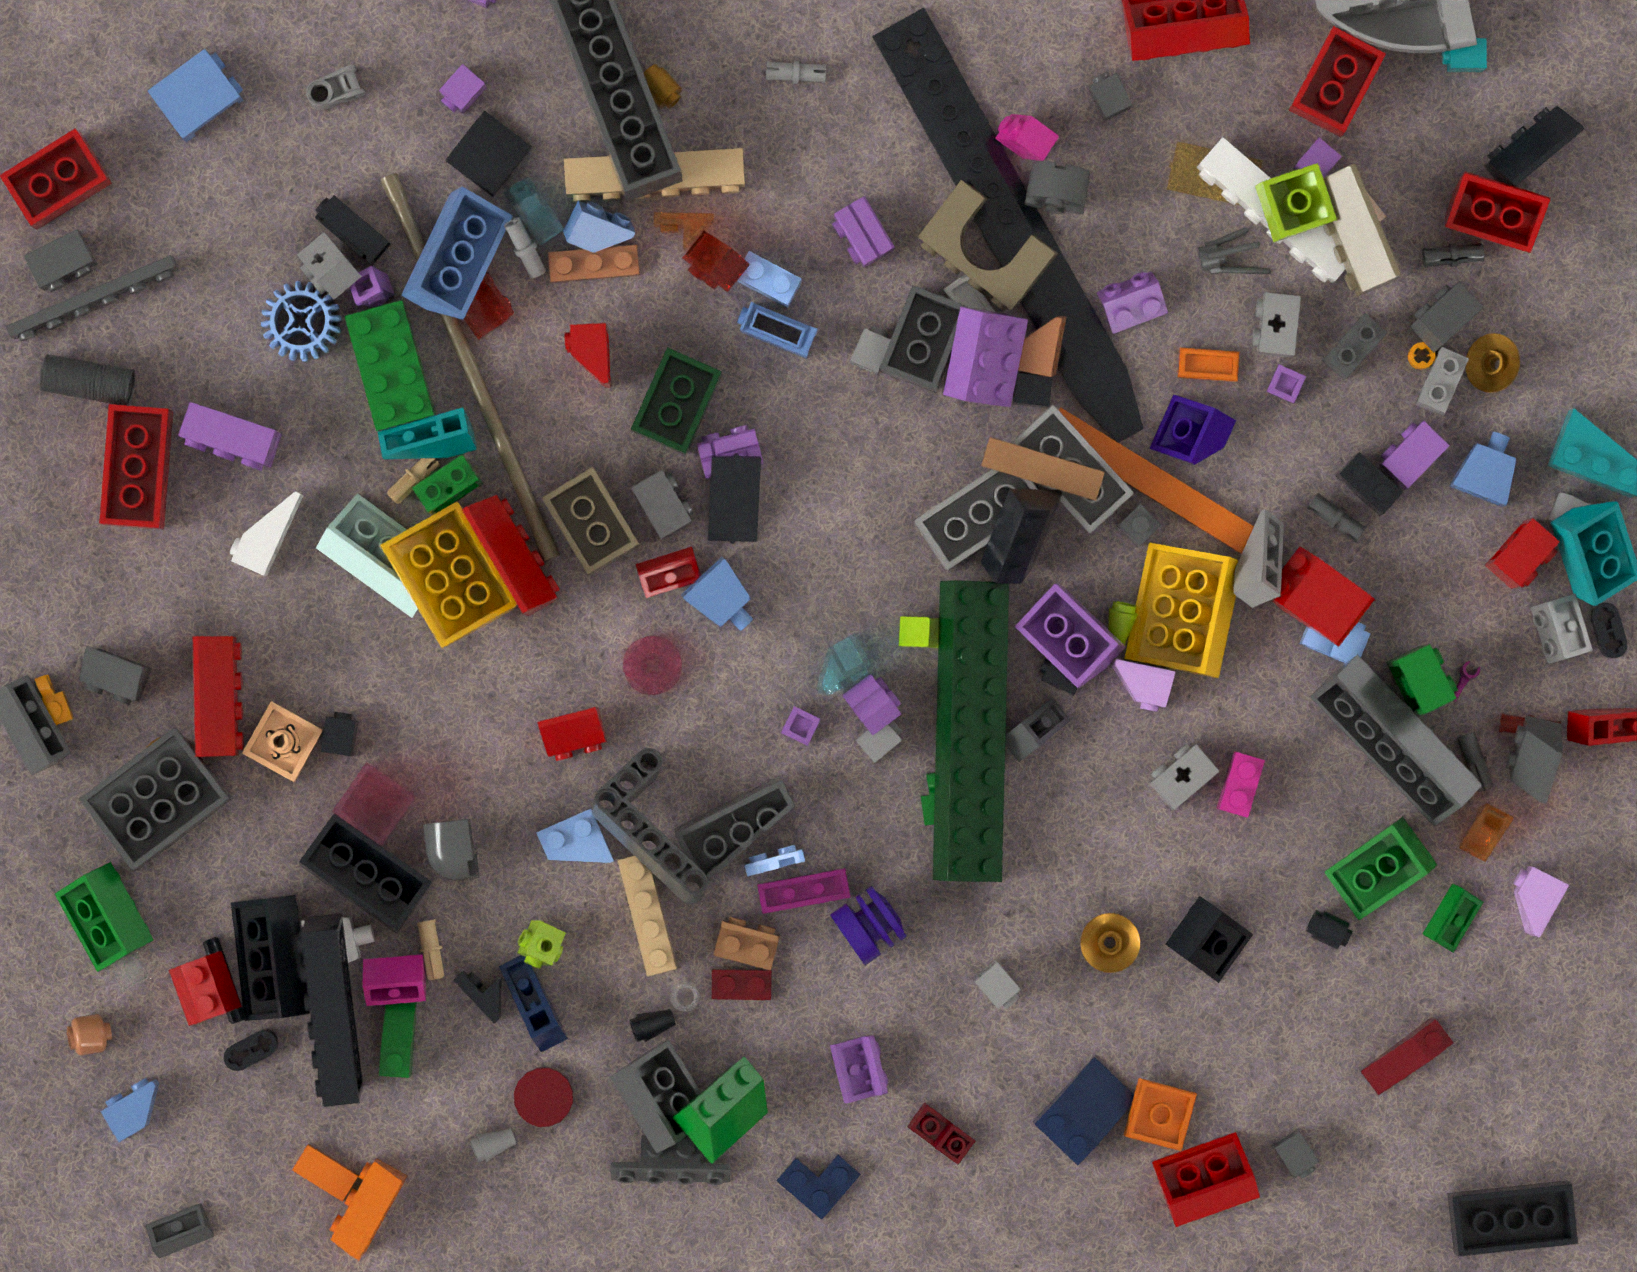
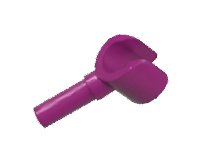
(1465, 677)

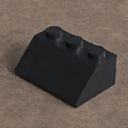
(1532, 146)
(1019, 534)

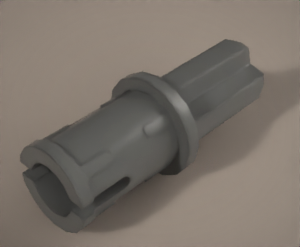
(1475, 760)

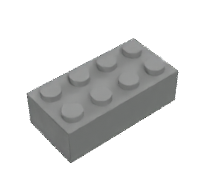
(1057, 437)
(968, 517)

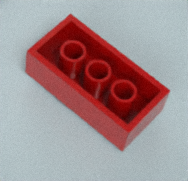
(136, 467)

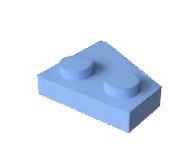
(576, 840)
(787, 856)

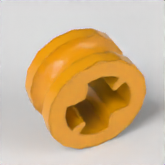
(1421, 365)

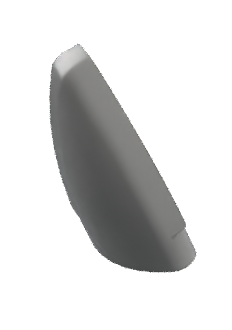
(1404, 24)

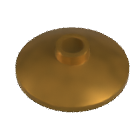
(1482, 359)
(1125, 948)

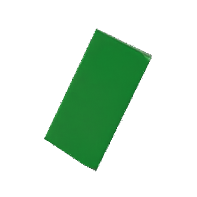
(1453, 917)

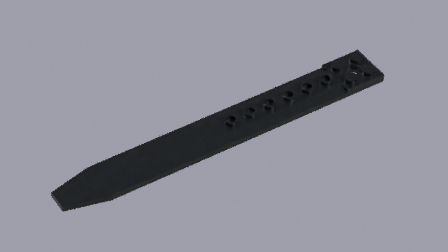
(974, 155)

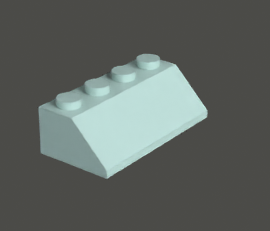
(355, 544)

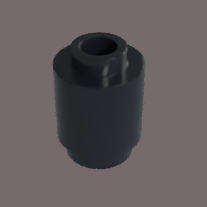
(1329, 929)

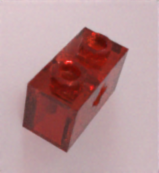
(715, 262)

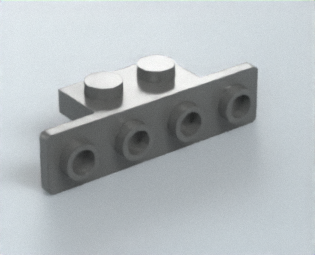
(676, 1163)

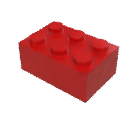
(1337, 81)
(55, 179)

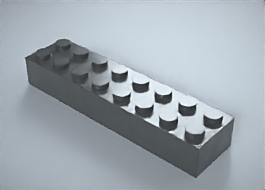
(618, 95)

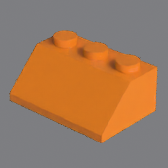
(367, 1207)

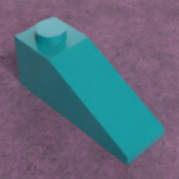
(430, 437)

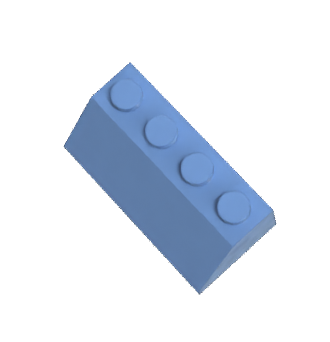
(457, 254)

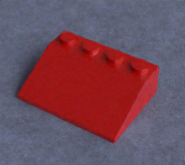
(511, 554)

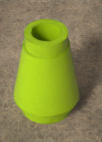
(1121, 619)

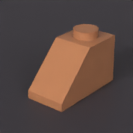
(1043, 348)

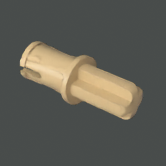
(415, 475)
(430, 949)

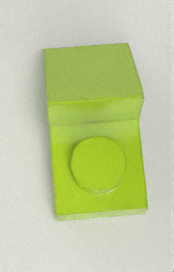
(919, 632)

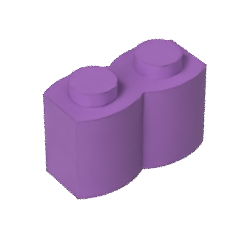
(873, 703)

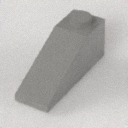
(1260, 564)

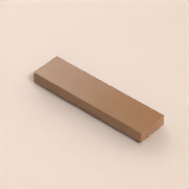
(1042, 468)

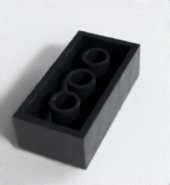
(1512, 1218)

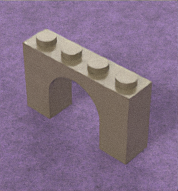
(946, 236)

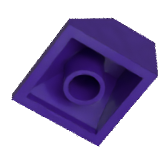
(1192, 431)

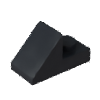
(487, 1001)

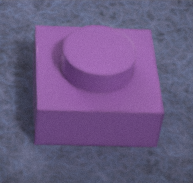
(1286, 383)
(800, 725)

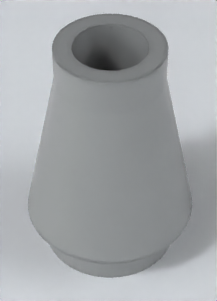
(491, 1144)

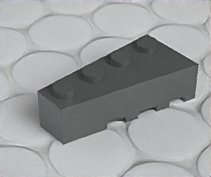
(733, 826)

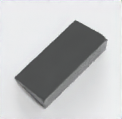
(179, 1231)

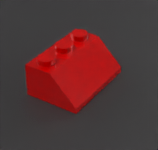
(1496, 211)
(1206, 1179)

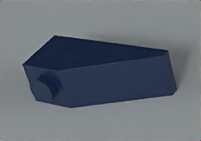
(533, 1003)

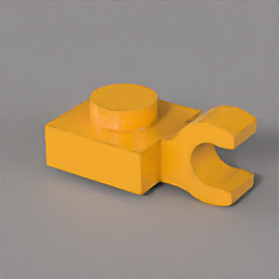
(54, 702)

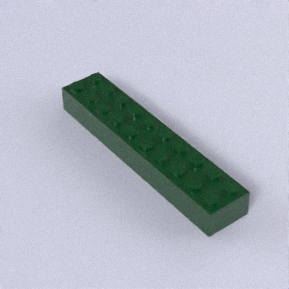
(970, 731)

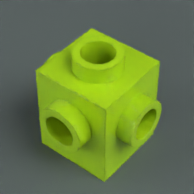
(541, 944)

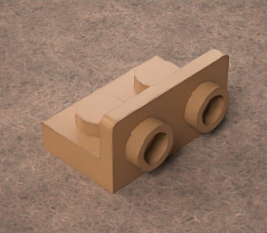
(747, 944)

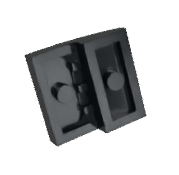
(488, 153)

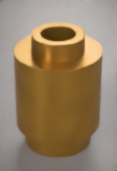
(662, 87)

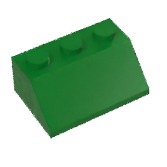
(104, 916)
(725, 1110)

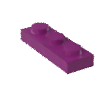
(803, 891)

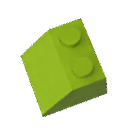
(1295, 202)

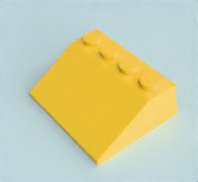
(449, 575)
(1183, 610)

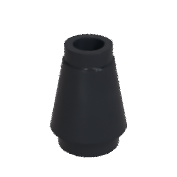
(651, 1024)

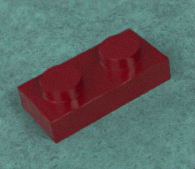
(741, 984)

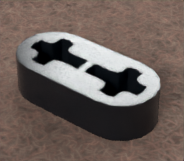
(1616, 629)
(247, 1043)

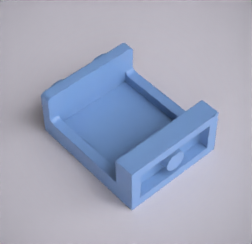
(196, 93)

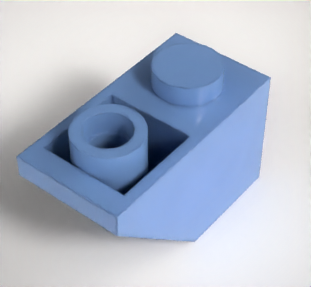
(596, 229)
(132, 1112)

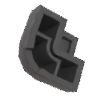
(451, 849)

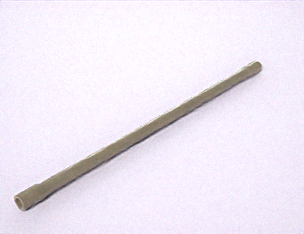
(541, 534)

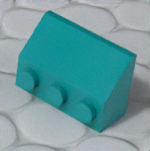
(1596, 551)

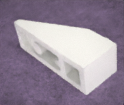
(263, 540)

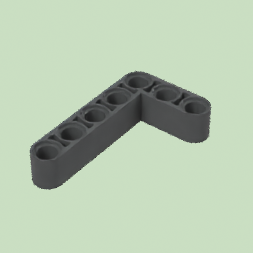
(644, 829)

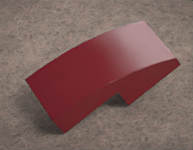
(941, 1133)

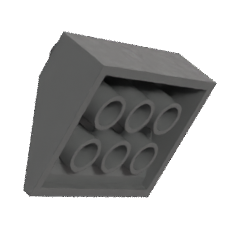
(155, 799)

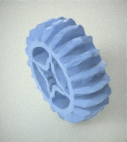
(290, 330)

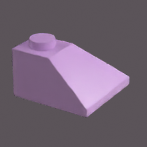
(1145, 683)
(1537, 898)

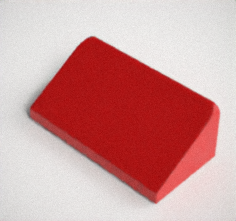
(668, 572)

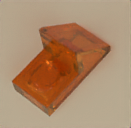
(692, 223)
(1485, 831)

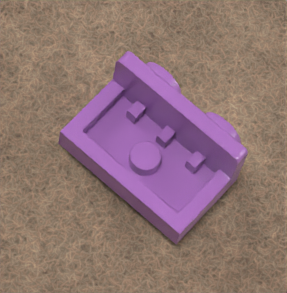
(1132, 301)
(859, 1068)

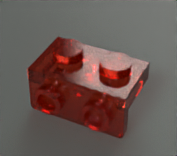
(488, 309)

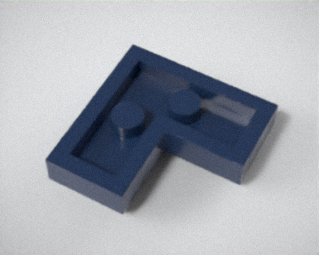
(820, 1192)

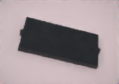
(734, 498)

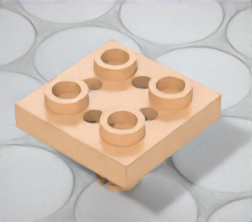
(282, 741)

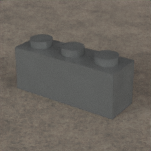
(31, 726)

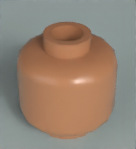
(88, 1034)

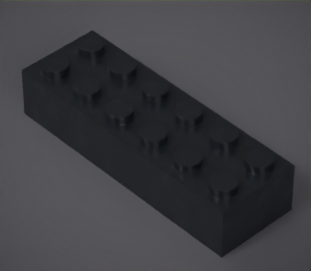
(331, 1009)

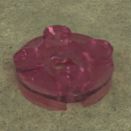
(669, 662)

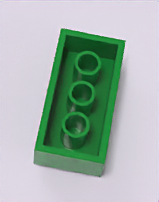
(390, 365)

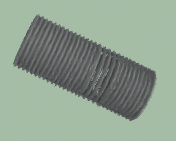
(79, 378)

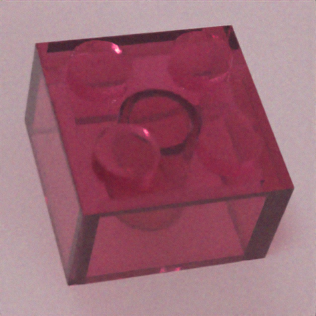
(375, 803)

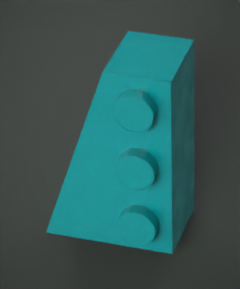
(1593, 456)

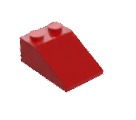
(1321, 597)

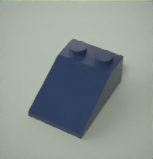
(1085, 1111)

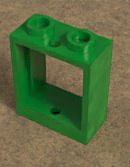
(455, 476)

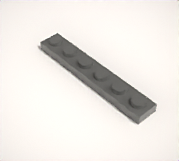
(82, 303)

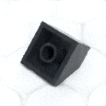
(1209, 939)

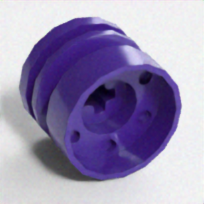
(868, 925)

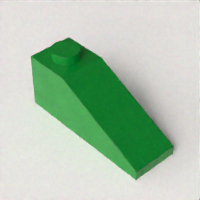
(398, 1040)

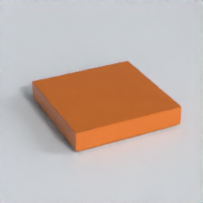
(1160, 1114)

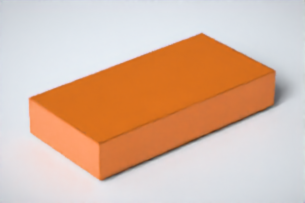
(1208, 364)
(325, 1172)

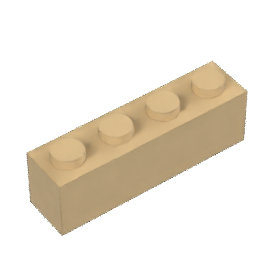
(647, 916)

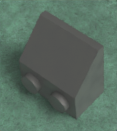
(114, 674)
(1536, 756)

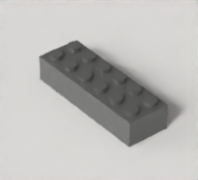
(1396, 740)

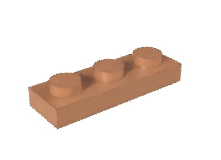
(586, 265)

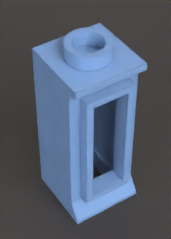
(748, 317)

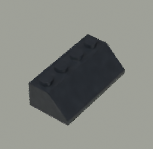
(365, 873)
(269, 957)

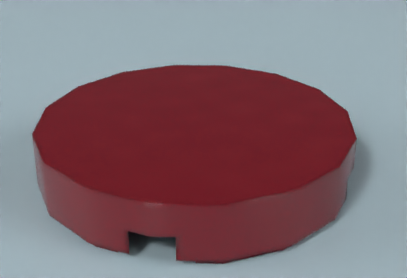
(543, 1097)

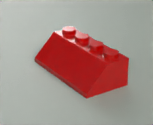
(1184, 26)
(217, 696)

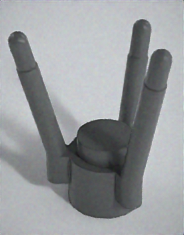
(1213, 256)

